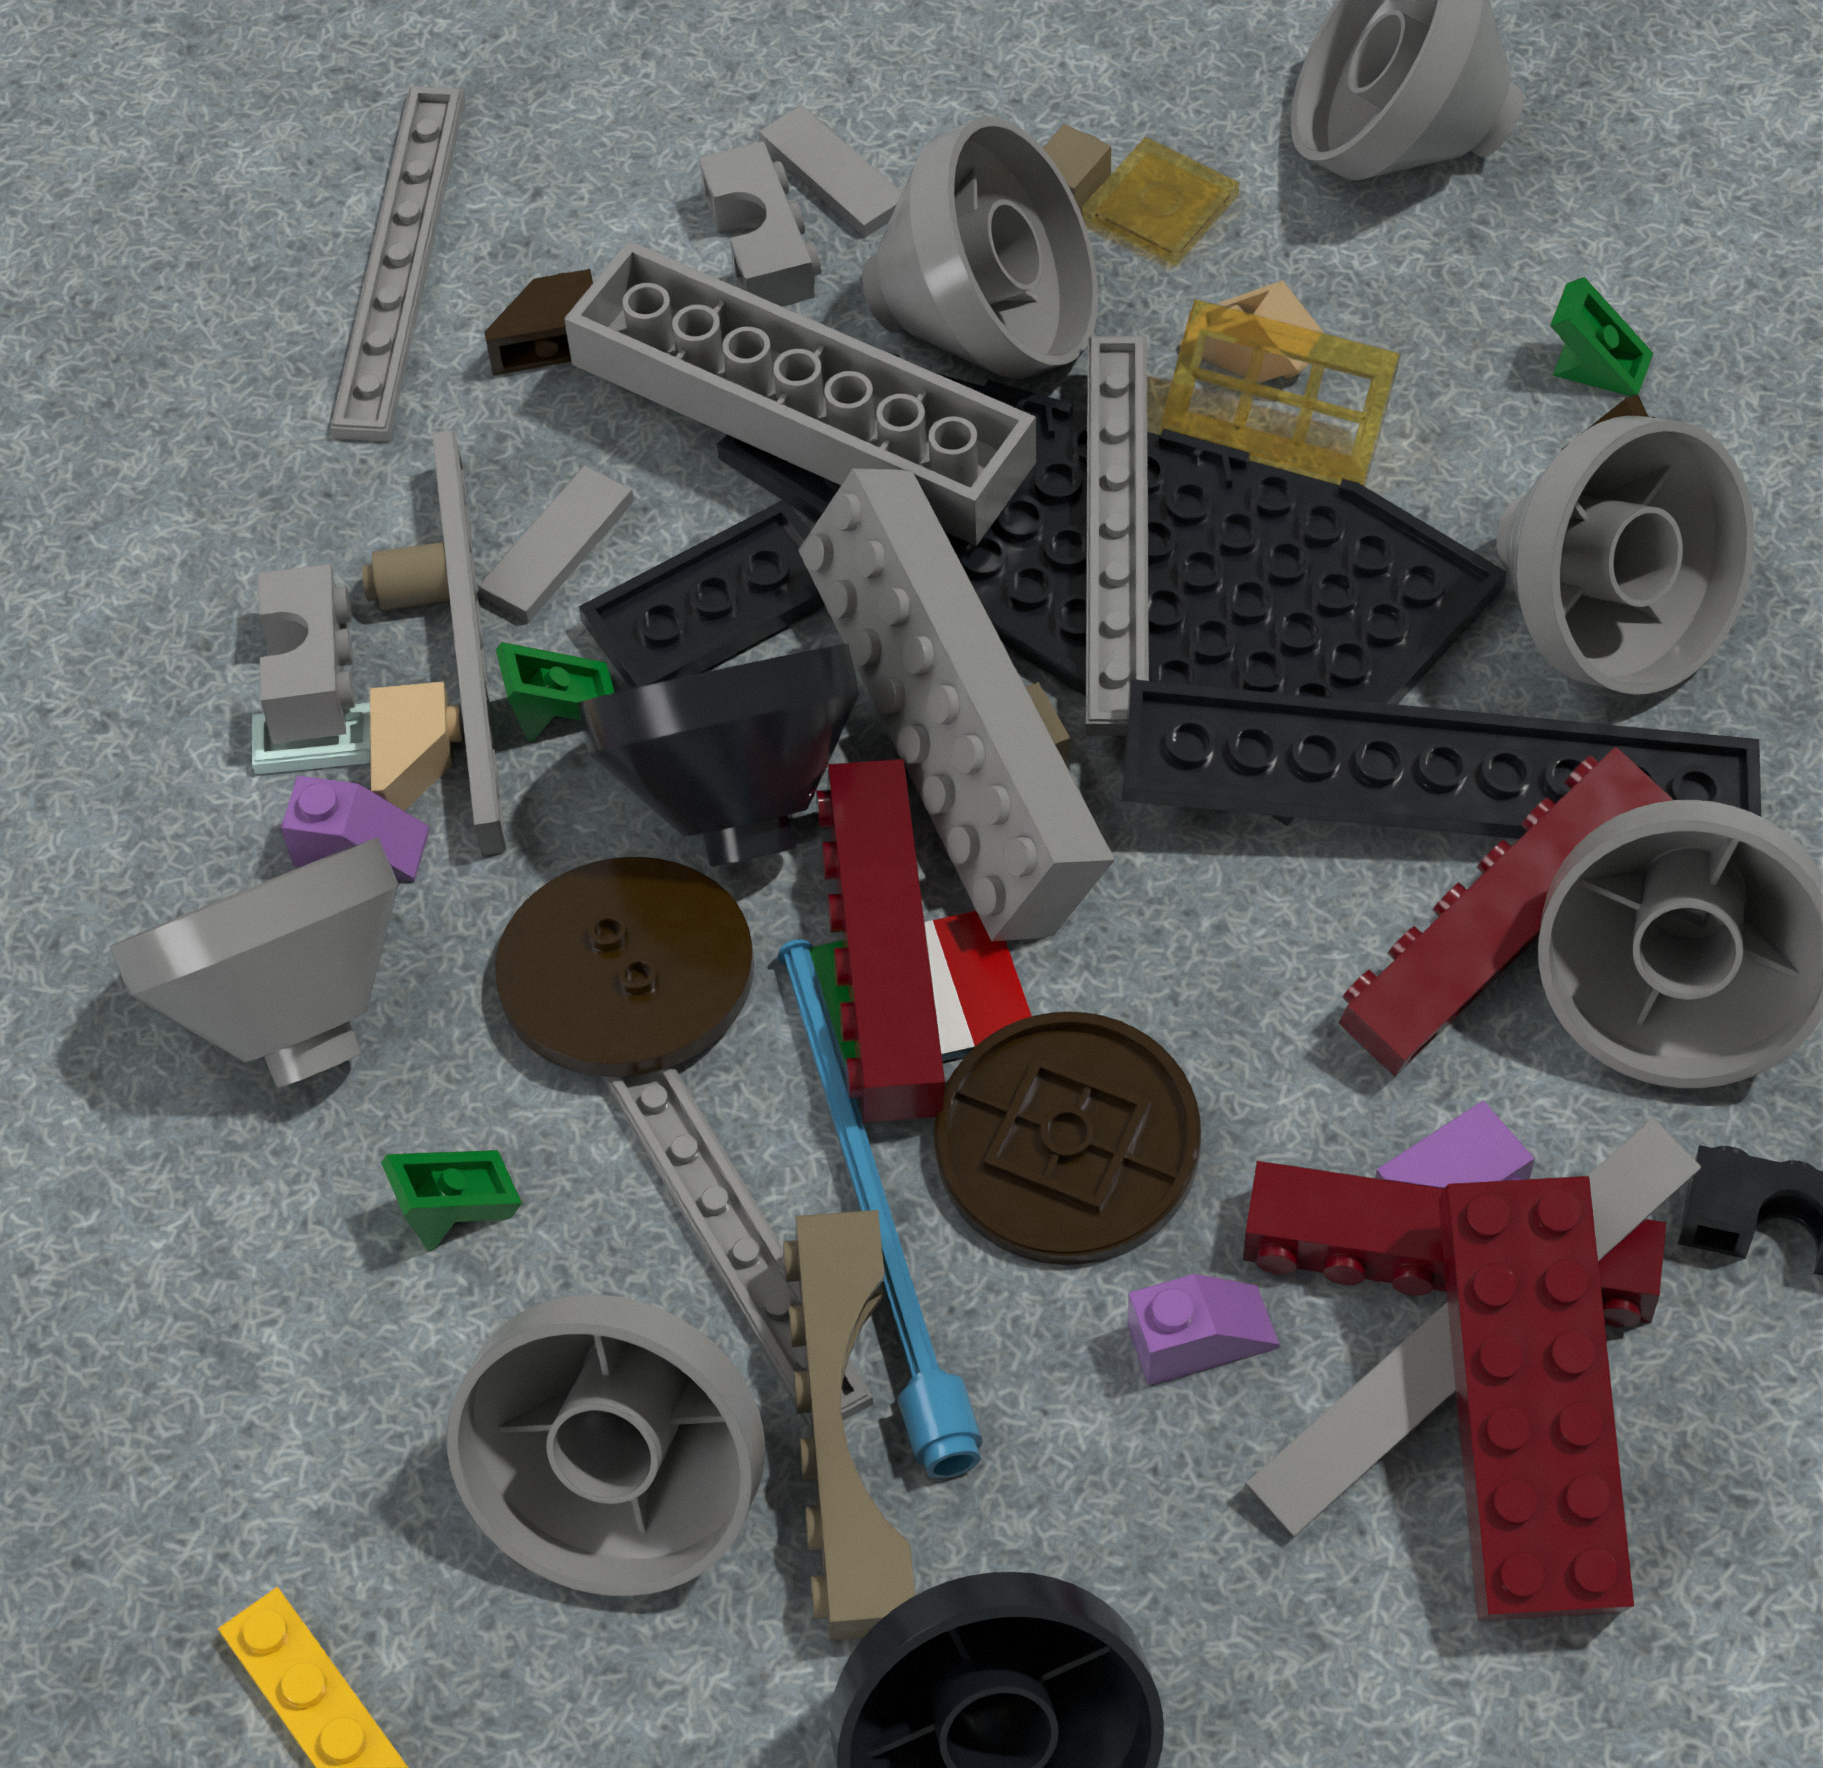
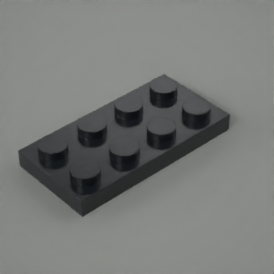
(707, 600)

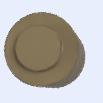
(407, 576)

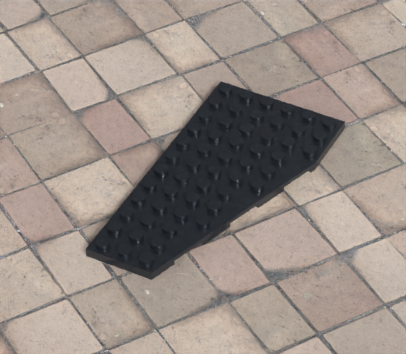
(1248, 566)

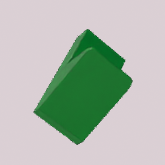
(1598, 342)
(548, 684)
(449, 1189)

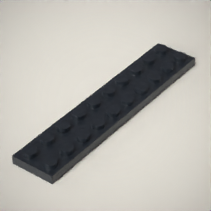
(1396, 760)

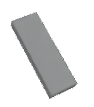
(832, 170)
(556, 544)

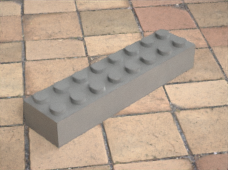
(798, 387)
(954, 706)

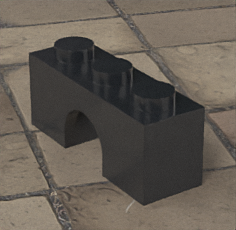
(1740, 1192)

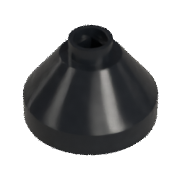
(728, 746)
(998, 1679)

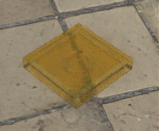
(1161, 200)

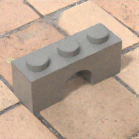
(750, 193)
(304, 676)

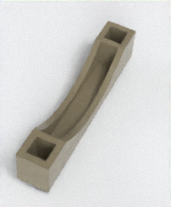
(862, 1553)

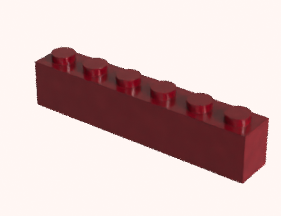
(1489, 922)
(883, 941)
(1392, 1235)

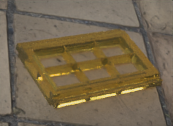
(1292, 342)

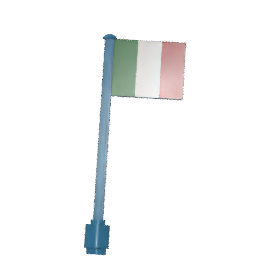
(973, 998)

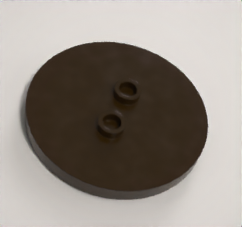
(624, 966)
(1068, 1138)

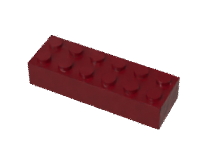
(1534, 1399)

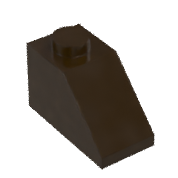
(533, 326)

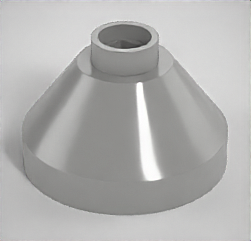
(1403, 87)
(987, 254)
(1631, 553)
(274, 963)
(1678, 988)
(606, 1445)

